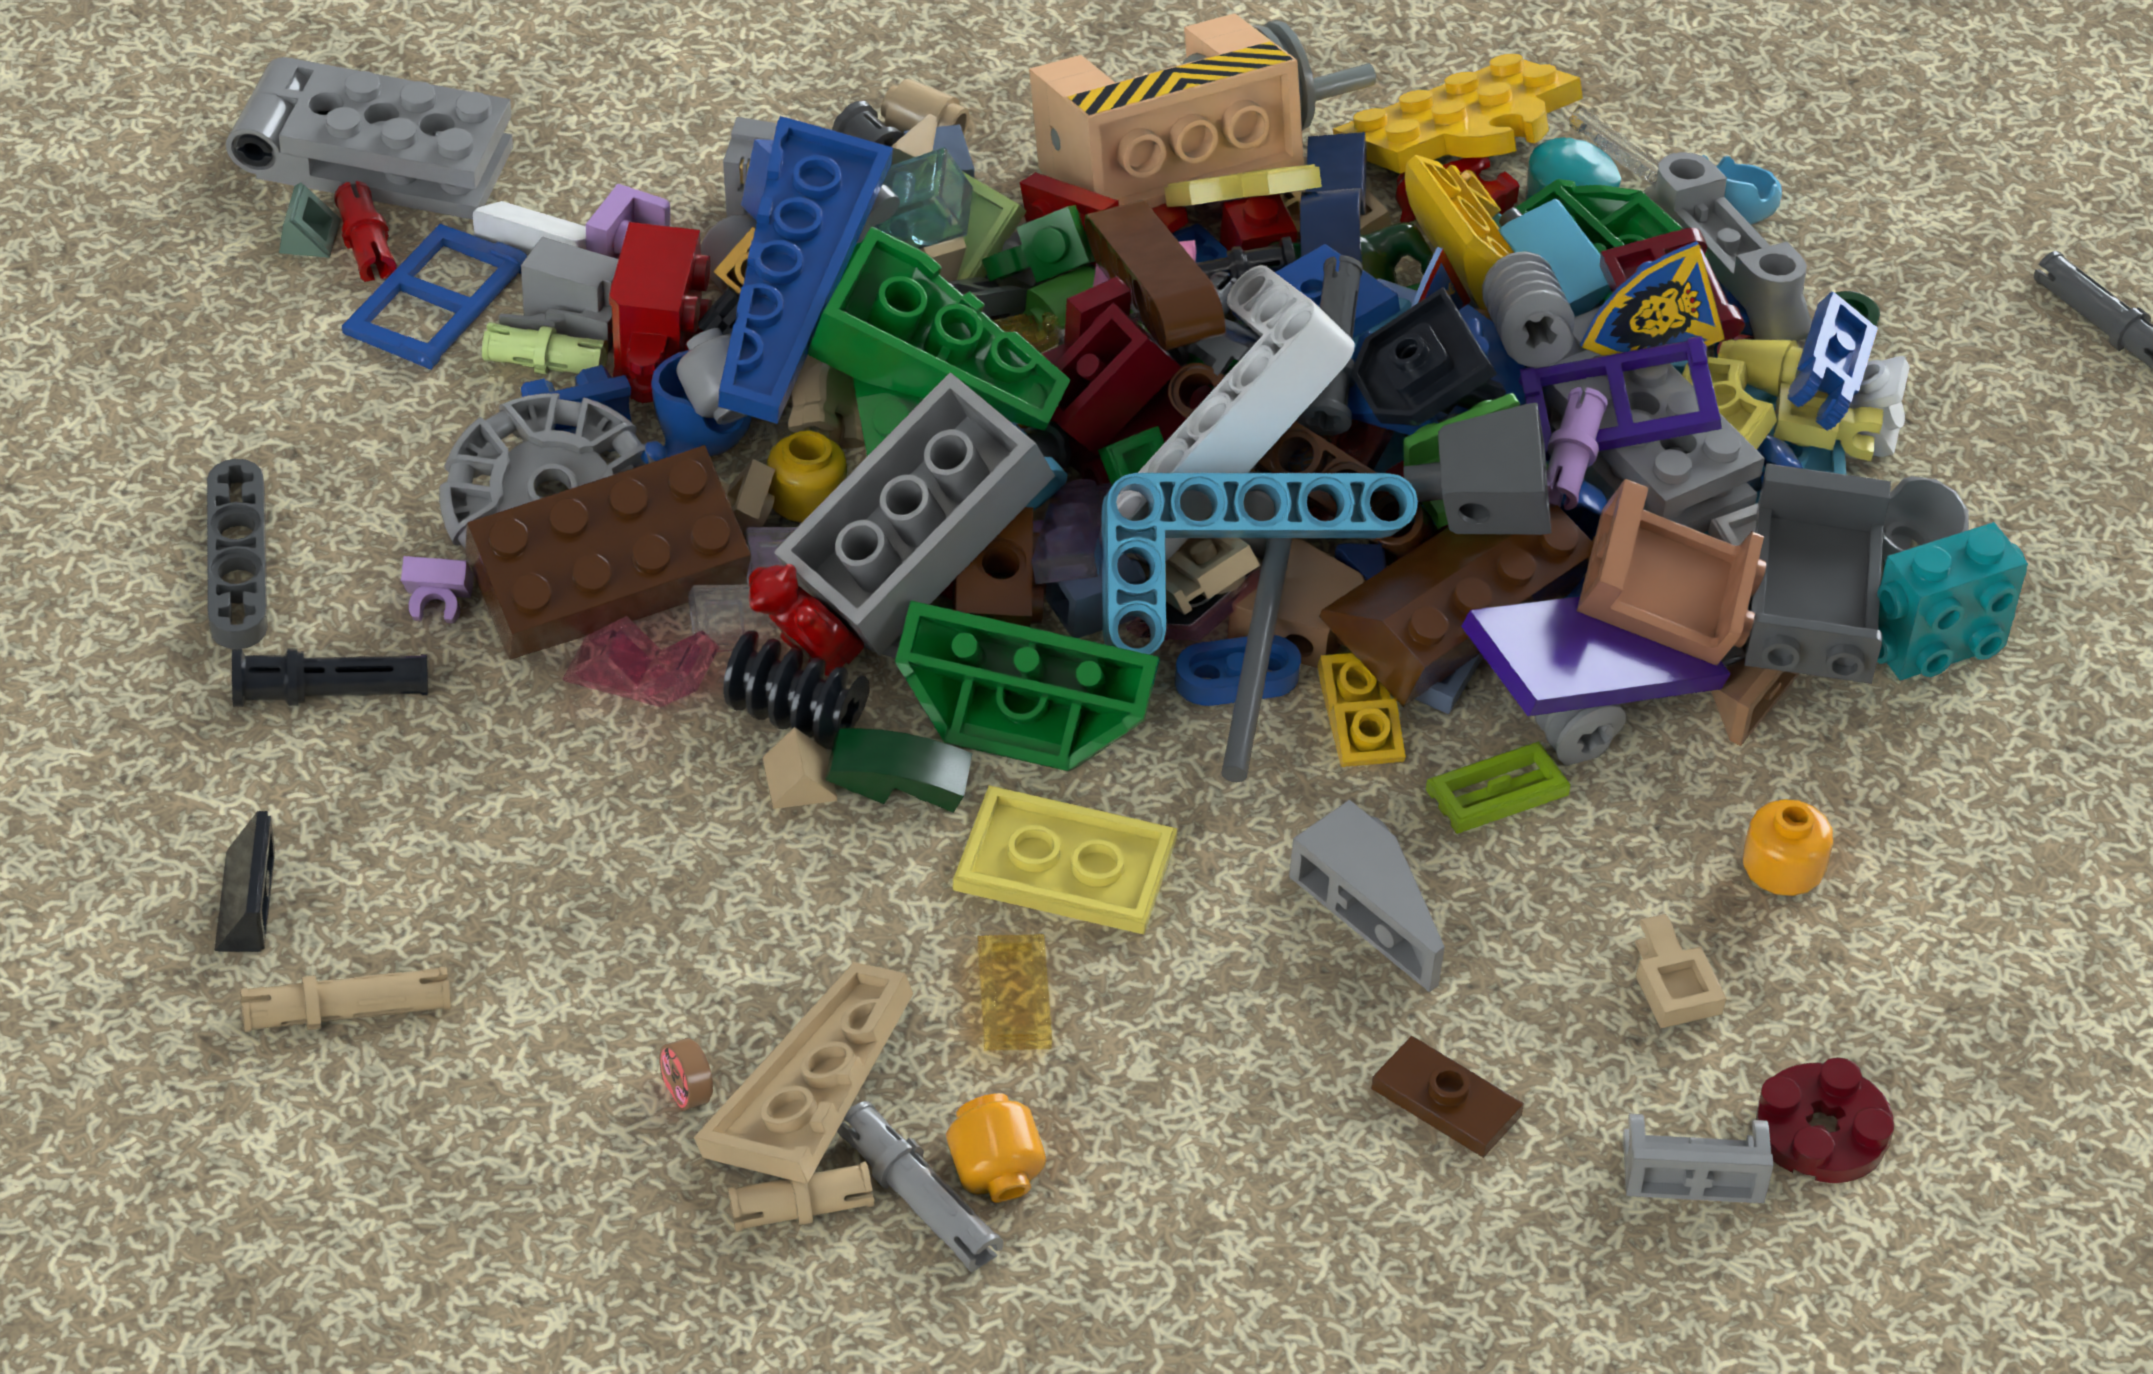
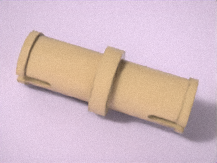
(792, 1200)

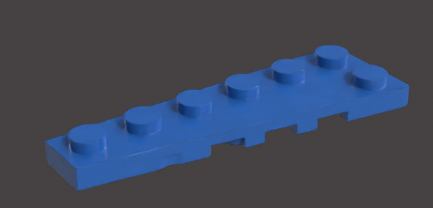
(804, 236)

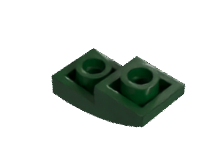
(880, 760)

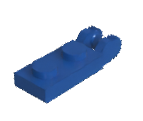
(1833, 359)

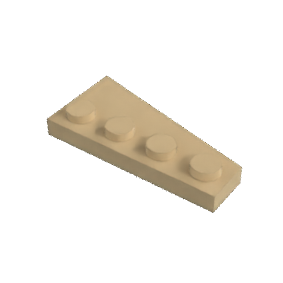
(807, 1084)

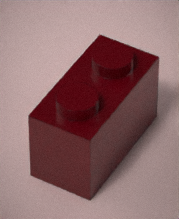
(1112, 376)

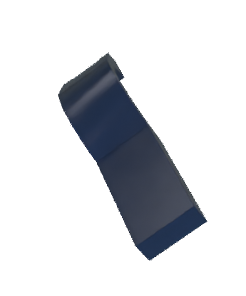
(1333, 211)

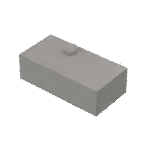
(915, 512)

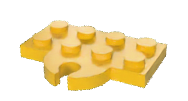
(1467, 115)

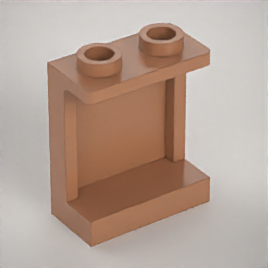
(1670, 579)

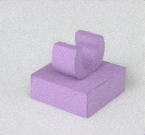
(436, 579)

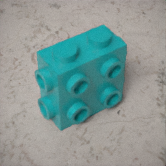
(1949, 601)

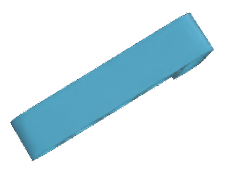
(1227, 520)

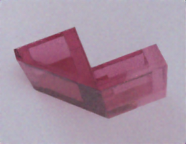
(632, 666)

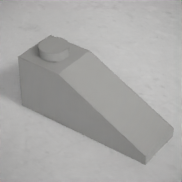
(1365, 881)

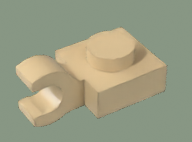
(1675, 980)

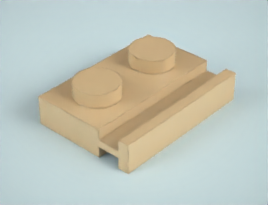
(1206, 569)

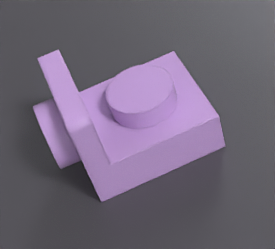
(623, 205)

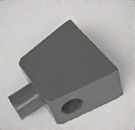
(1489, 474)

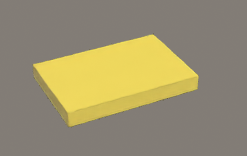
(1065, 859)

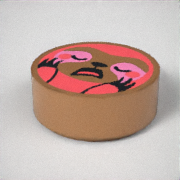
(686, 1073)

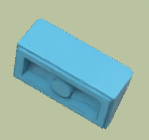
(1562, 243)

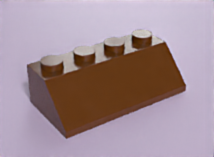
(1412, 612)

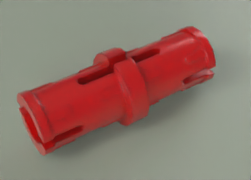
(364, 231)

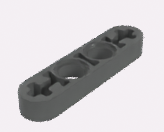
(236, 554)

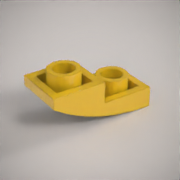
(1360, 713)

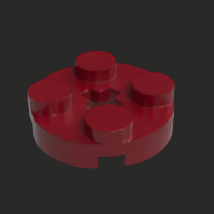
(1836, 1090)

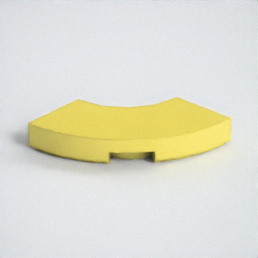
(1747, 415)

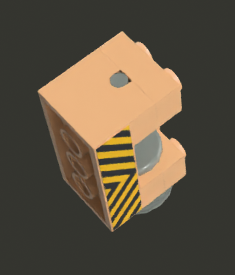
(1220, 113)

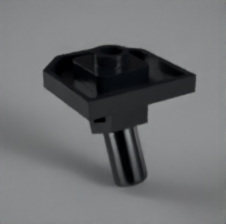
(1424, 365)

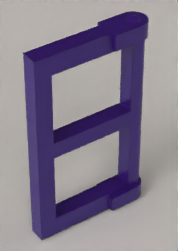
(1627, 432)

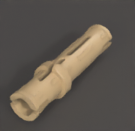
(344, 998)

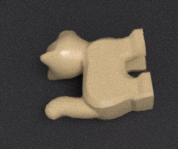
(827, 401)

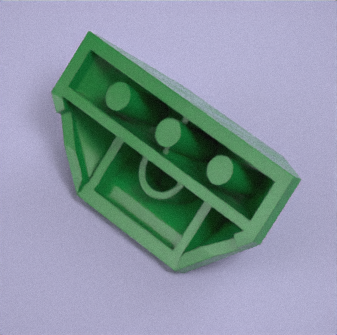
(1606, 213)
(1021, 686)

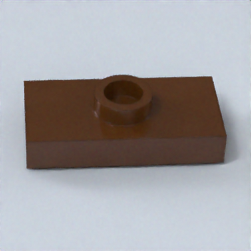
(1447, 1096)

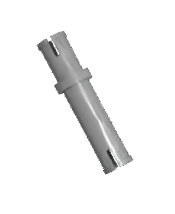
(902, 1168)

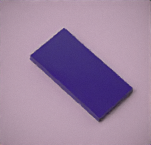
(1570, 661)

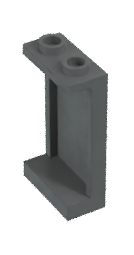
(1820, 574)

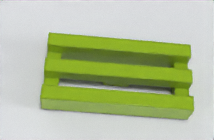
(1504, 794)

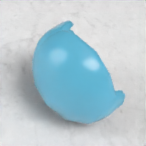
(1750, 189)

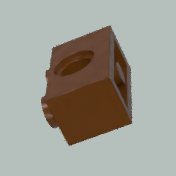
(1008, 599)

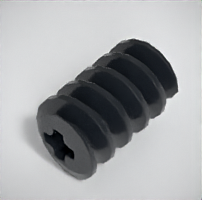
(791, 694)

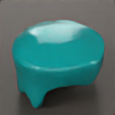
(1571, 161)

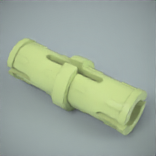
(542, 349)

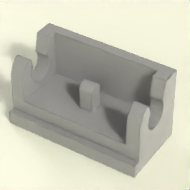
(1697, 1166)

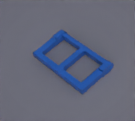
(466, 309)

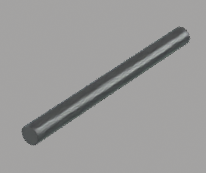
(1256, 659)

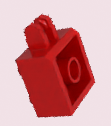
(656, 300)

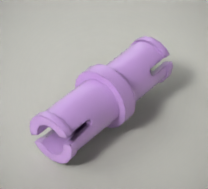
(1574, 446)

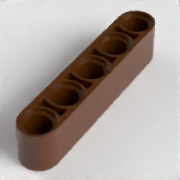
(1165, 282)
(1326, 460)

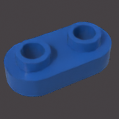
(1223, 664)

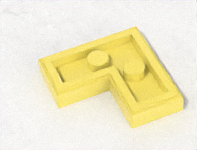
(1243, 185)

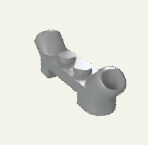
(1758, 275)

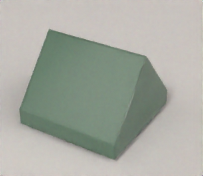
(308, 225)

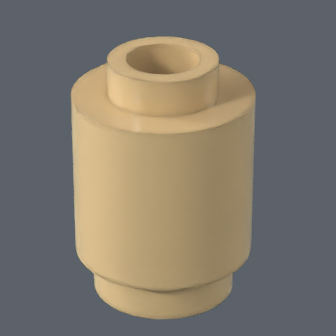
(912, 101)

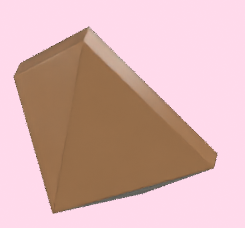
(1749, 697)

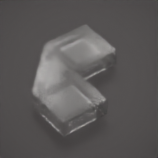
(725, 609)

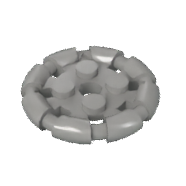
(541, 457)

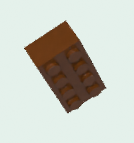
(606, 552)

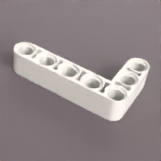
(1257, 398)

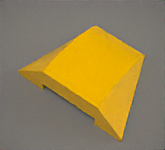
(1456, 217)

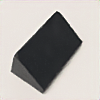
(247, 888)

